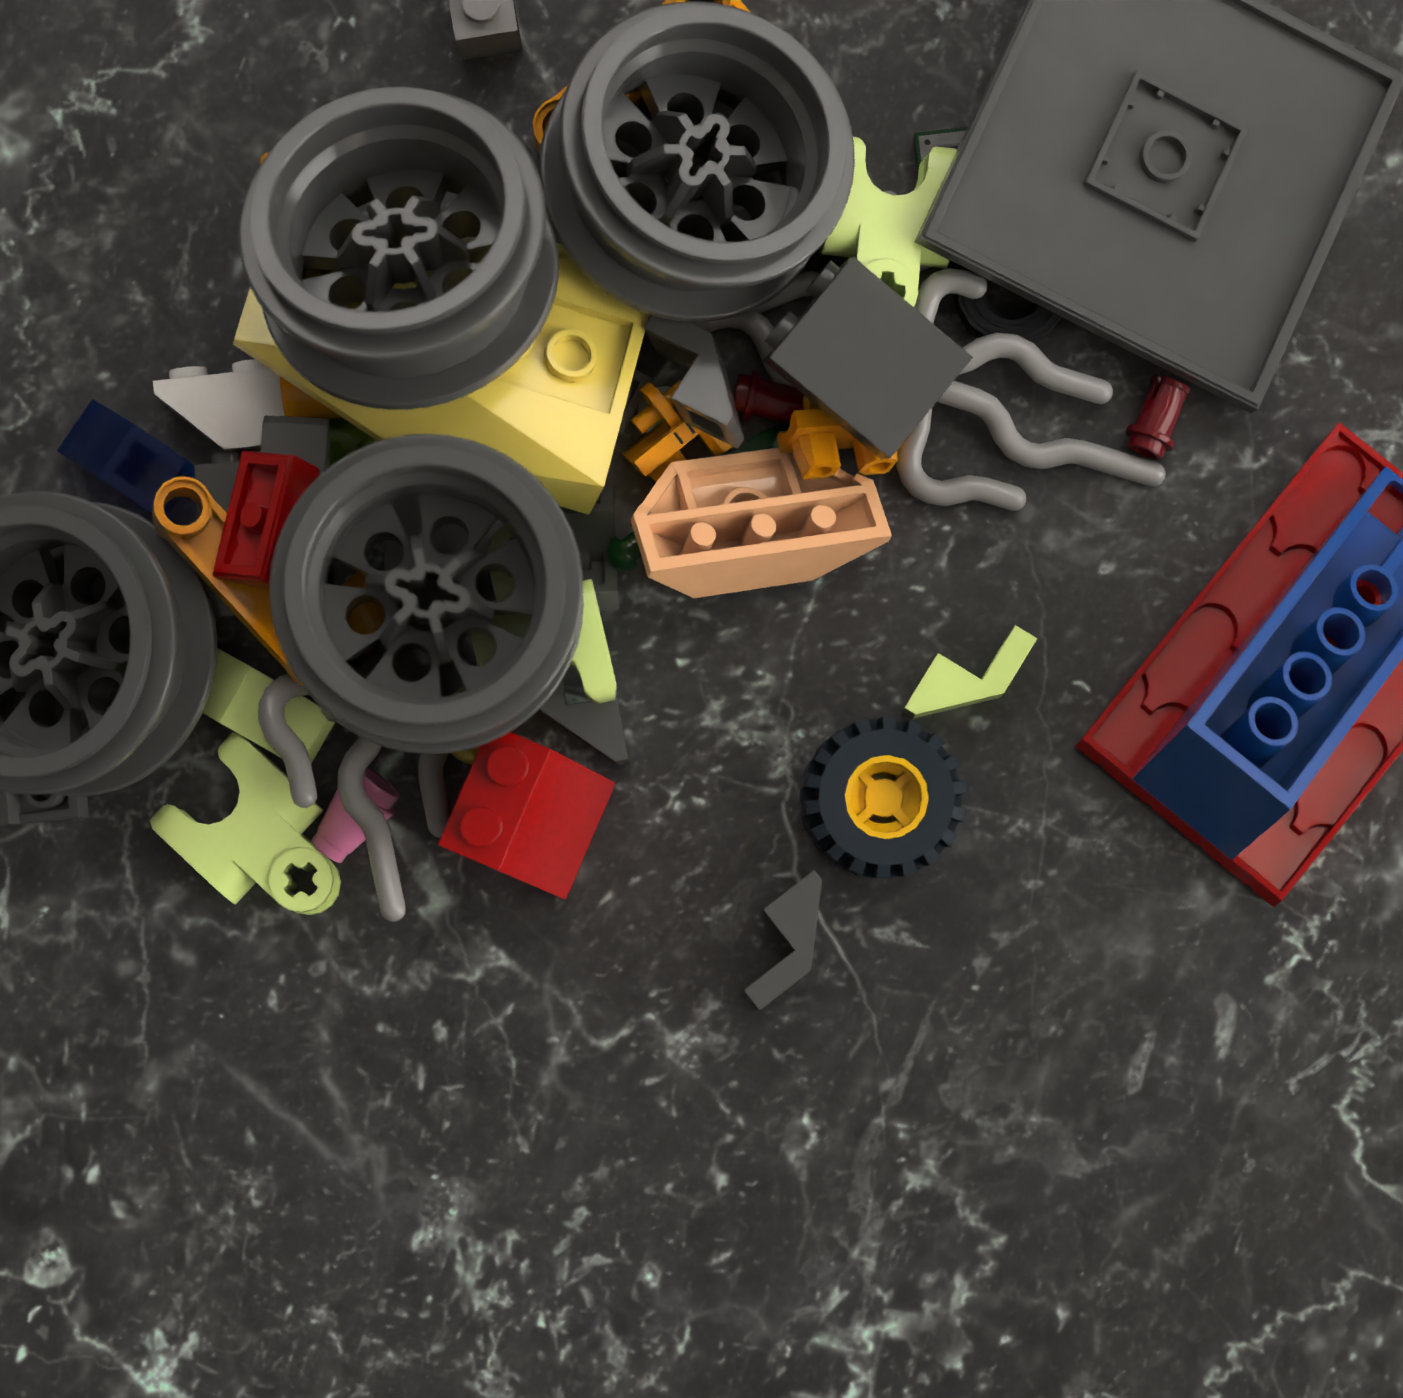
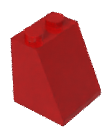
(527, 813)

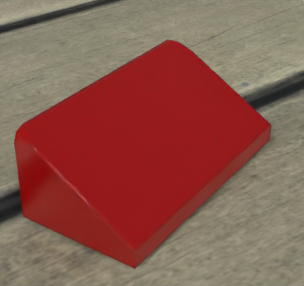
(259, 506)

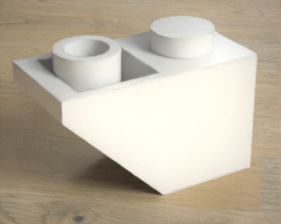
(224, 405)

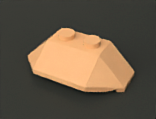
(753, 523)

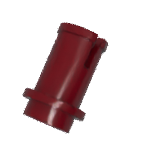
(766, 398)
(1157, 418)

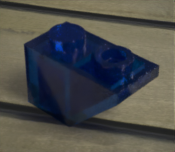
(123, 456)

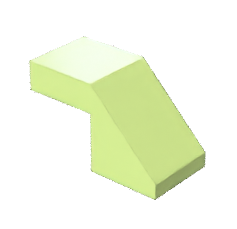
(951, 686)
(236, 701)

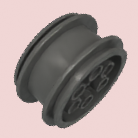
(404, 154)
(627, 224)
(350, 513)
(150, 637)

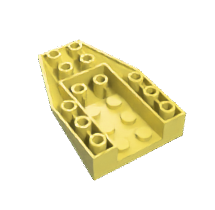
(547, 412)

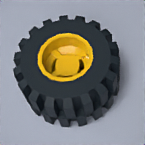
(882, 798)

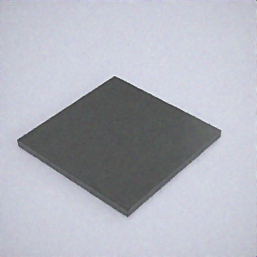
(1165, 175)

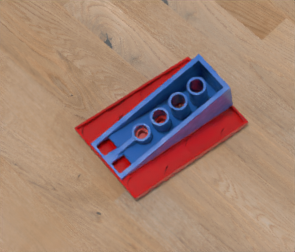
(1278, 679)

